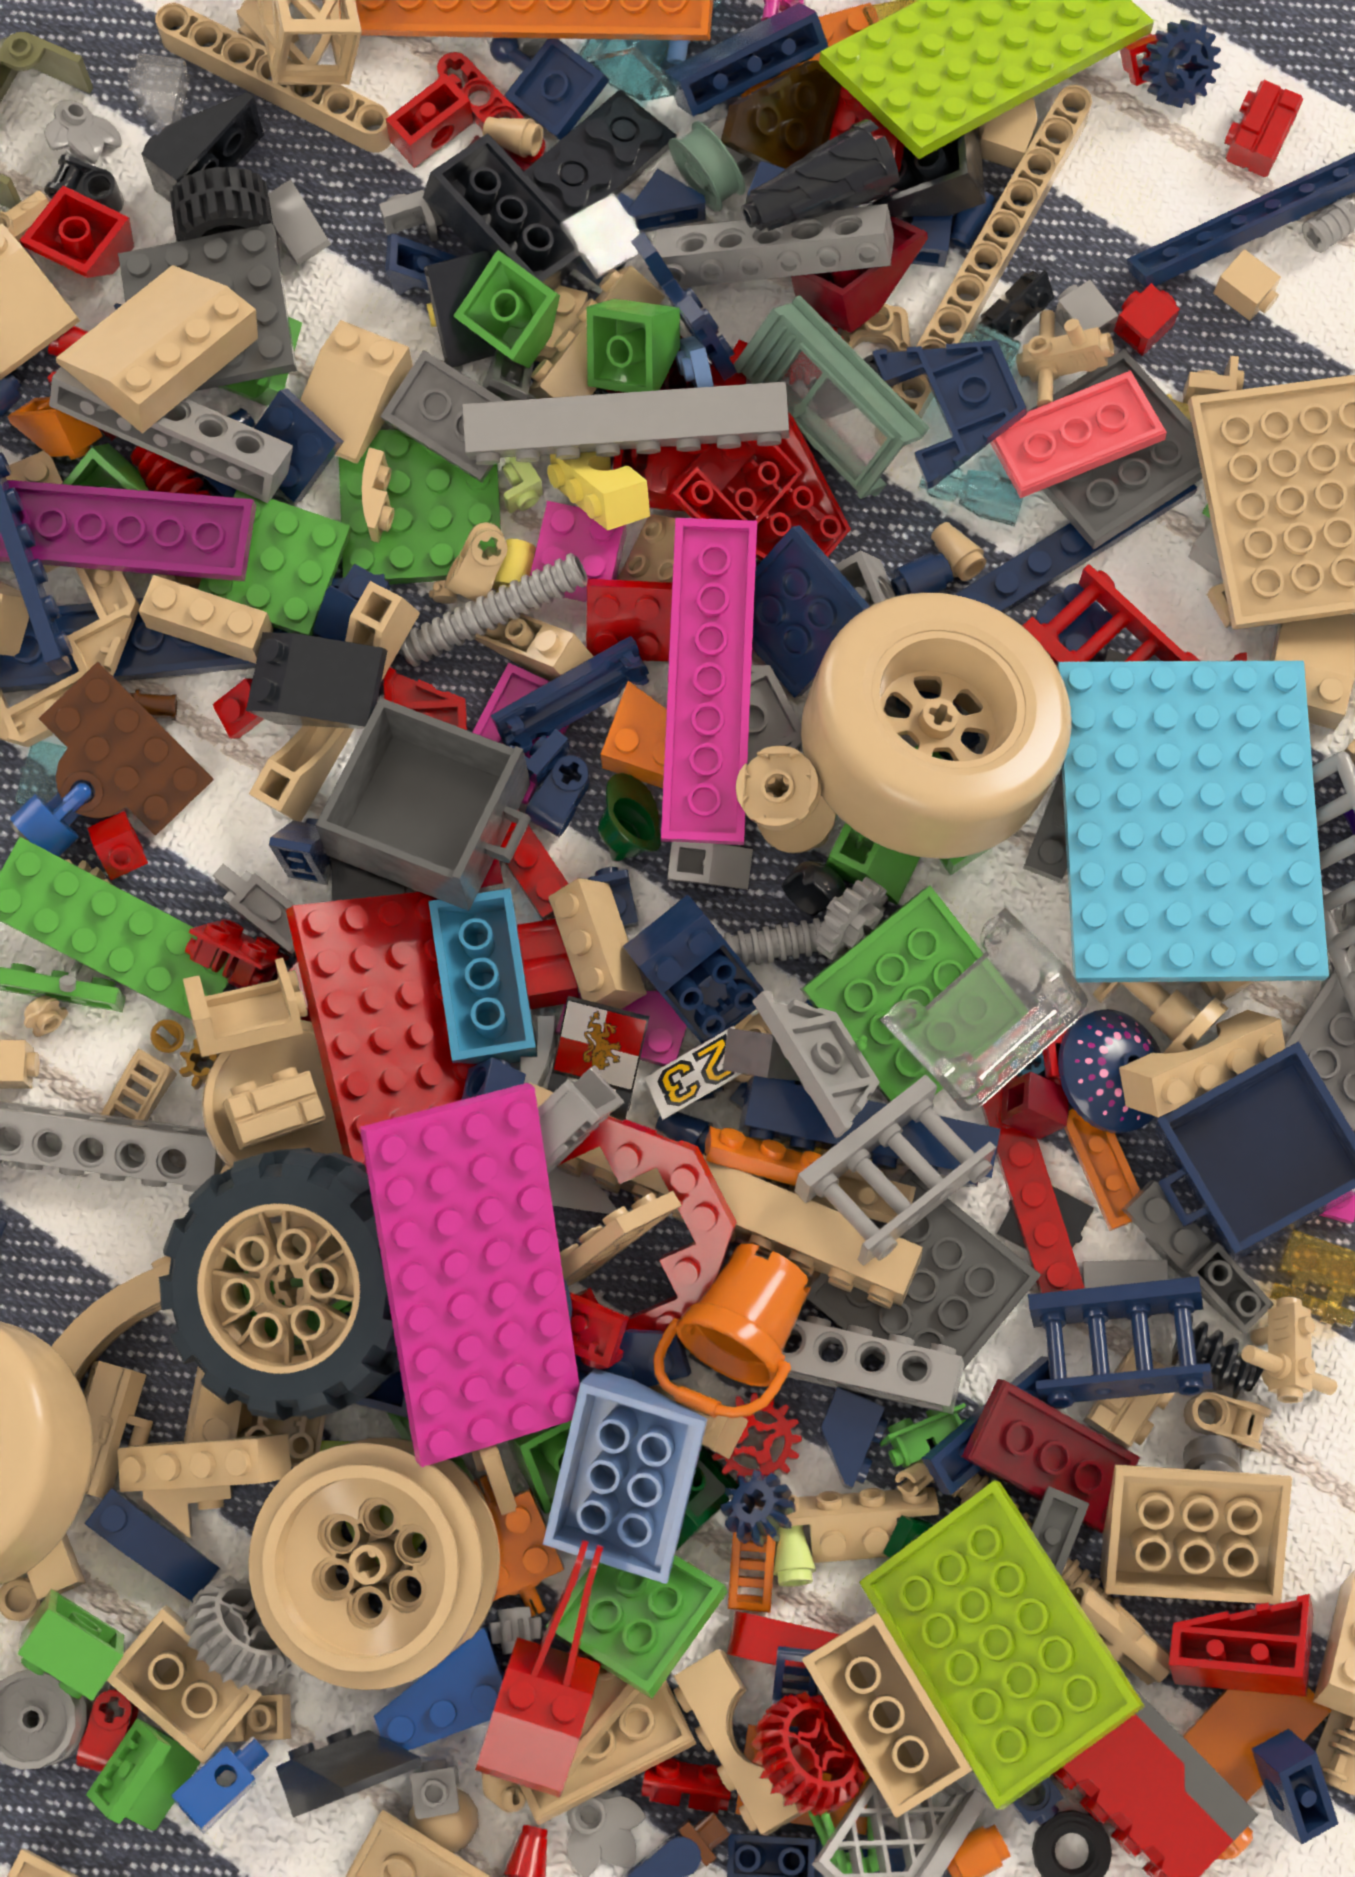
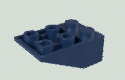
(695, 970)

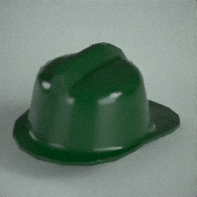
(629, 819)

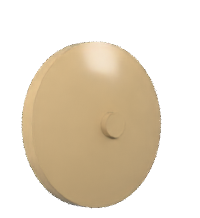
(258, 1064)

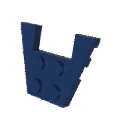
(697, 321)
(971, 392)

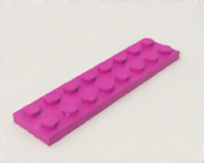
(708, 680)

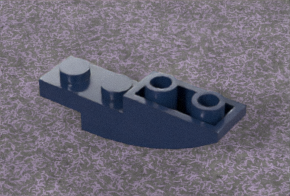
(785, 1856)

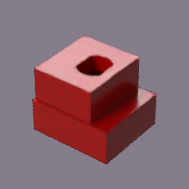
(1131, 64)

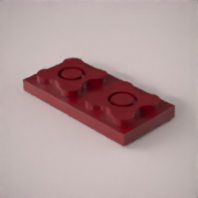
(1042, 1447)

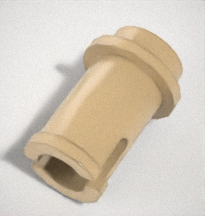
(917, 1479)

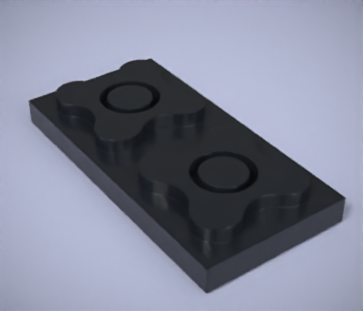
(600, 155)

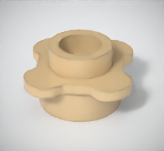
(44, 1015)

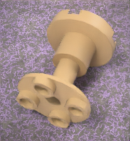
(785, 800)
(1171, 1012)

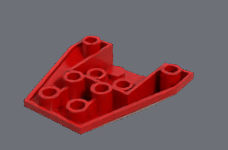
(767, 485)

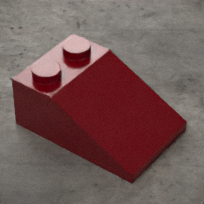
(859, 294)

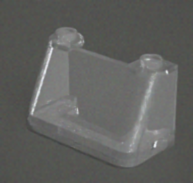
(991, 1014)

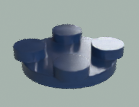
(1082, 627)

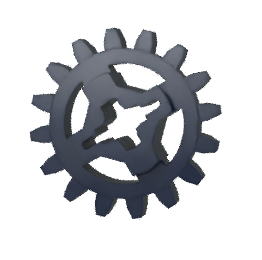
(1181, 63)

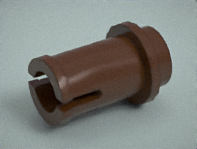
(158, 705)

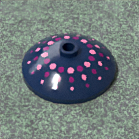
(1091, 1063)

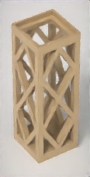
(342, 34)

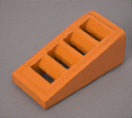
(745, 1601)

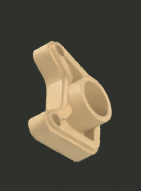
(887, 327)

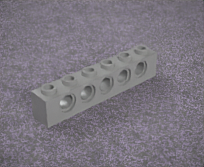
(809, 246)
(189, 437)
(115, 1136)
(935, 1391)

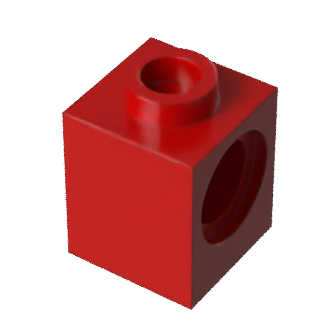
(117, 845)

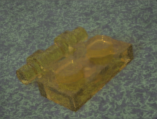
(1323, 1265)

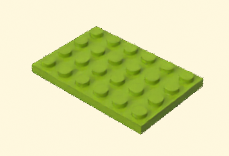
(1000, 1645)

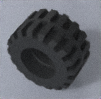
(219, 202)

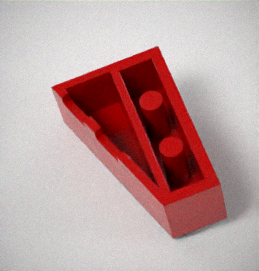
(1247, 1649)

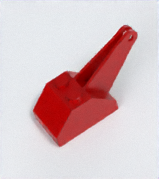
(543, 1702)

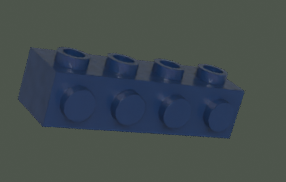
(747, 59)

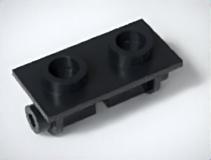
(1028, 297)

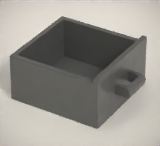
(426, 804)

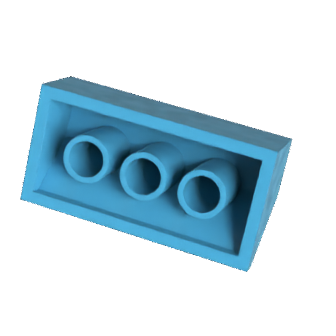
(483, 979)

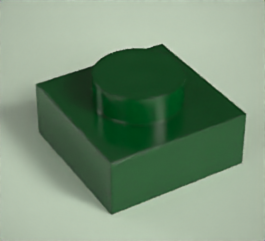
(904, 1533)

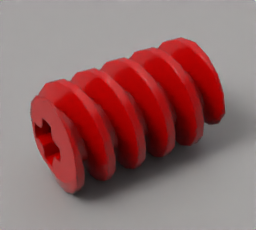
(166, 475)

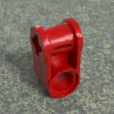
(105, 1732)

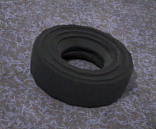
(1078, 1823)

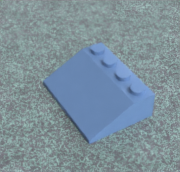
(625, 1475)

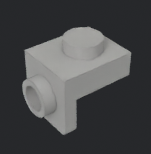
(408, 211)
(435, 1789)

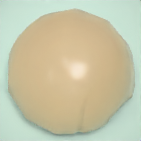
(449, 1830)

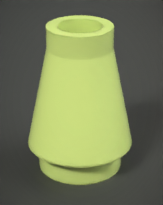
(793, 1558)

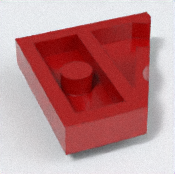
(425, 699)

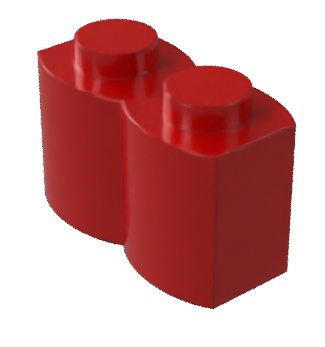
(546, 964)

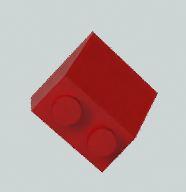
(80, 234)

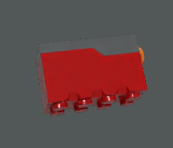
(1160, 1797)

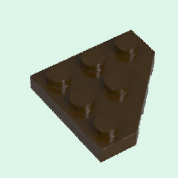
(784, 116)

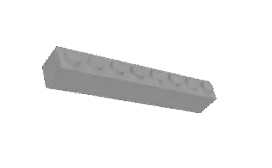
(626, 422)

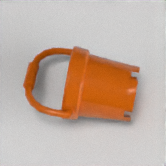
(739, 1329)

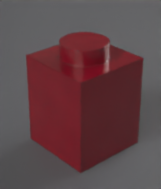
(1034, 1105)

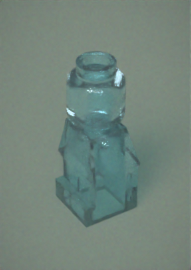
(980, 493)

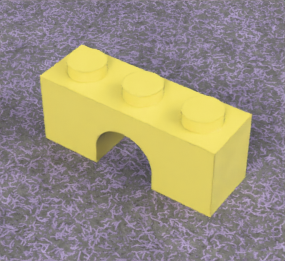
(604, 494)

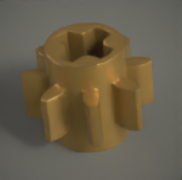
(192, 1059)

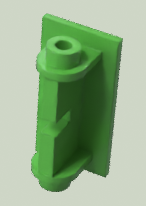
(910, 1439)

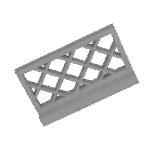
(933, 1852)

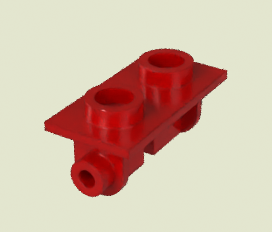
(671, 1778)

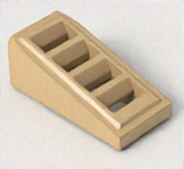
(132, 1074)

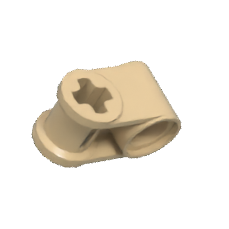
(476, 569)
(1234, 1419)

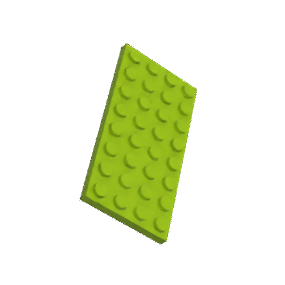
(964, 62)

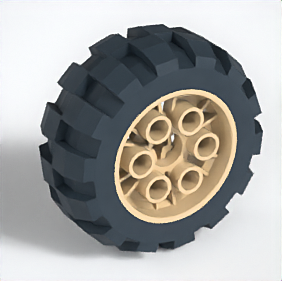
(318, 1200)

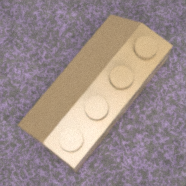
(886, 1715)

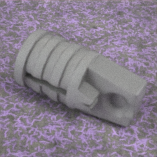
(1330, 225)

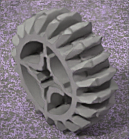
(232, 1636)

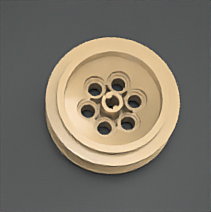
(331, 1625)

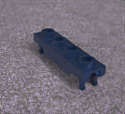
(571, 695)

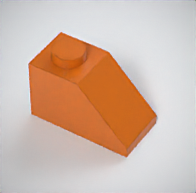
(54, 430)

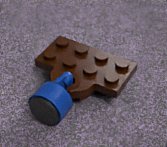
(111, 762)

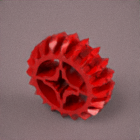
(798, 1760)

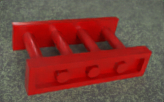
(1101, 588)

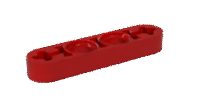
(475, 81)

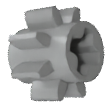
(514, 1624)

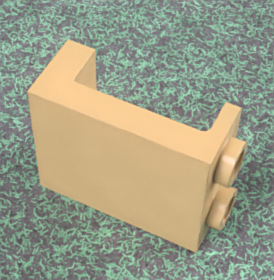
(246, 1014)

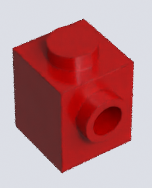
(1146, 318)

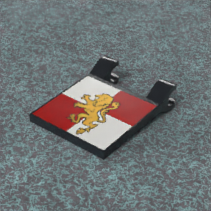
(602, 1038)

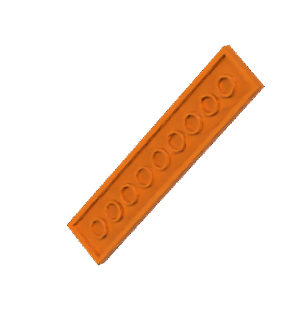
(538, 19)

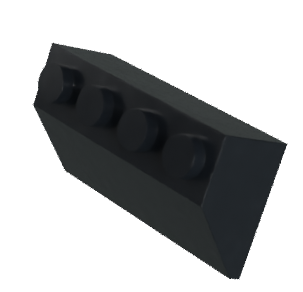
(501, 209)

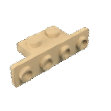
(857, 1523)

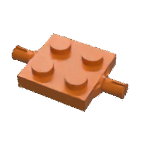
(521, 1547)

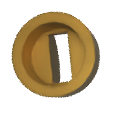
(160, 1042)

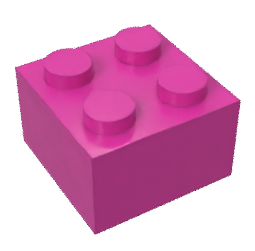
(571, 530)

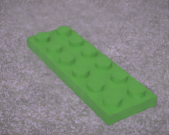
(101, 926)

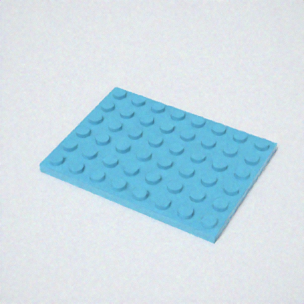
(1192, 823)

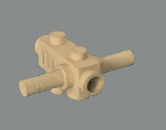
(1050, 356)
(1289, 1360)

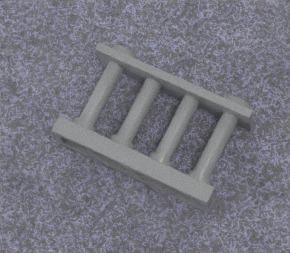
(886, 1130)

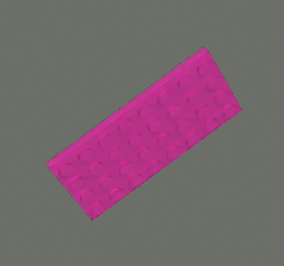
(472, 1272)

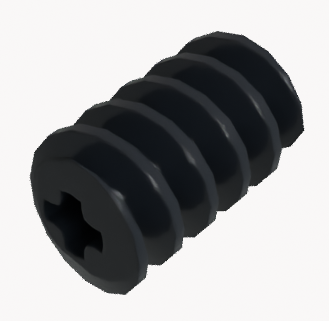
(1223, 1360)

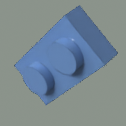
(693, 362)

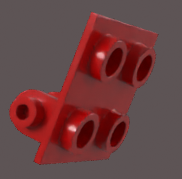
(246, 956)

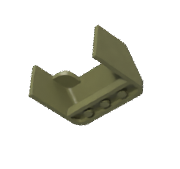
(26, 52)

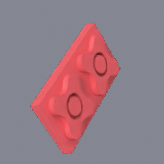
(1078, 434)

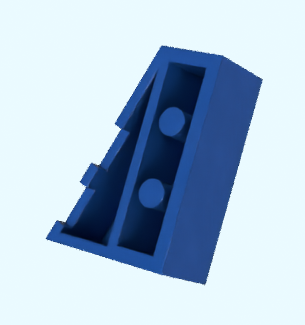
(446, 1698)

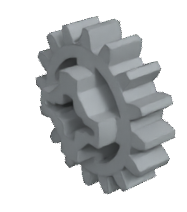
(851, 918)

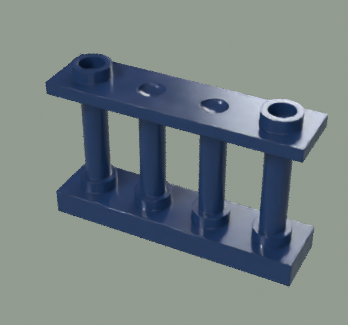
(1130, 1301)

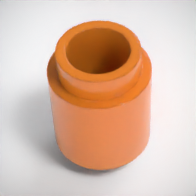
(979, 1853)

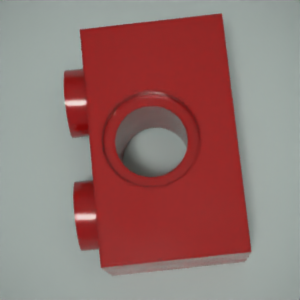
(429, 120)

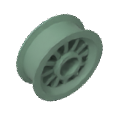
(707, 165)

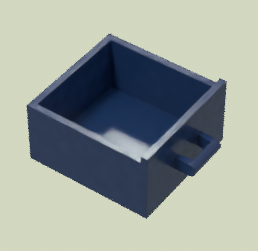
(1261, 1152)

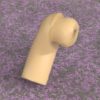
(503, 1793)

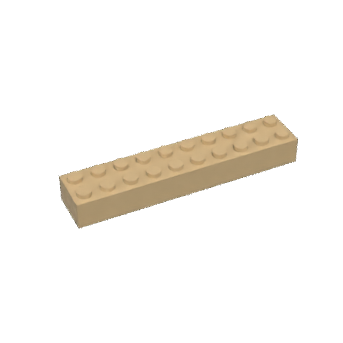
(781, 1223)

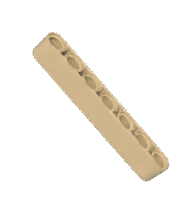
(253, 77)

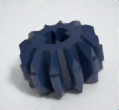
(758, 1493)

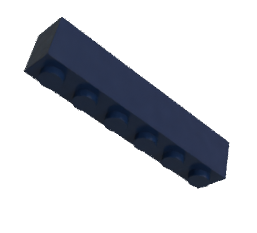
(789, 1114)

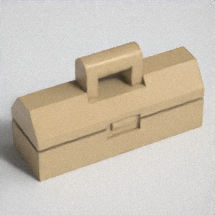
(112, 1403)

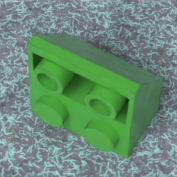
(859, 858)

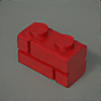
(1264, 127)

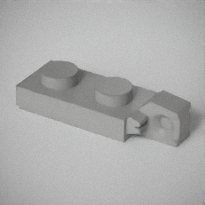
(258, 905)

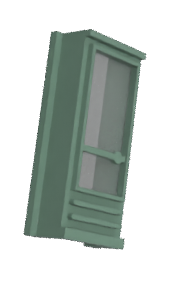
(832, 394)

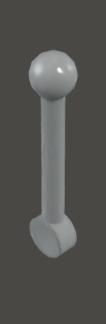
(68, 982)

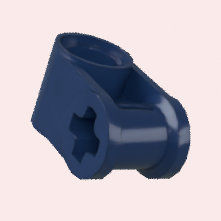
(555, 801)

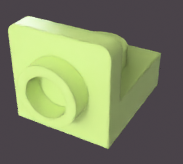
(525, 483)

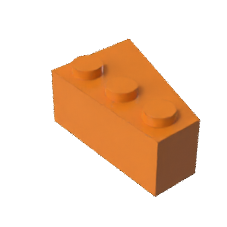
(637, 738)

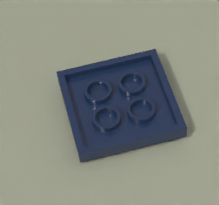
(799, 609)

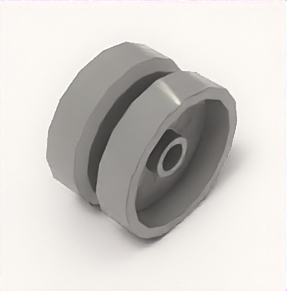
(60, 1726)

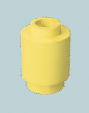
(516, 563)

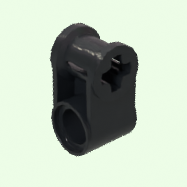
(87, 181)

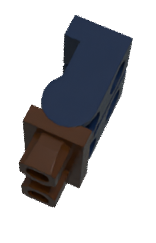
(683, 1852)

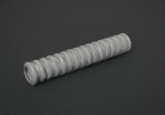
(494, 609)
(772, 943)

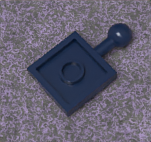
(553, 85)

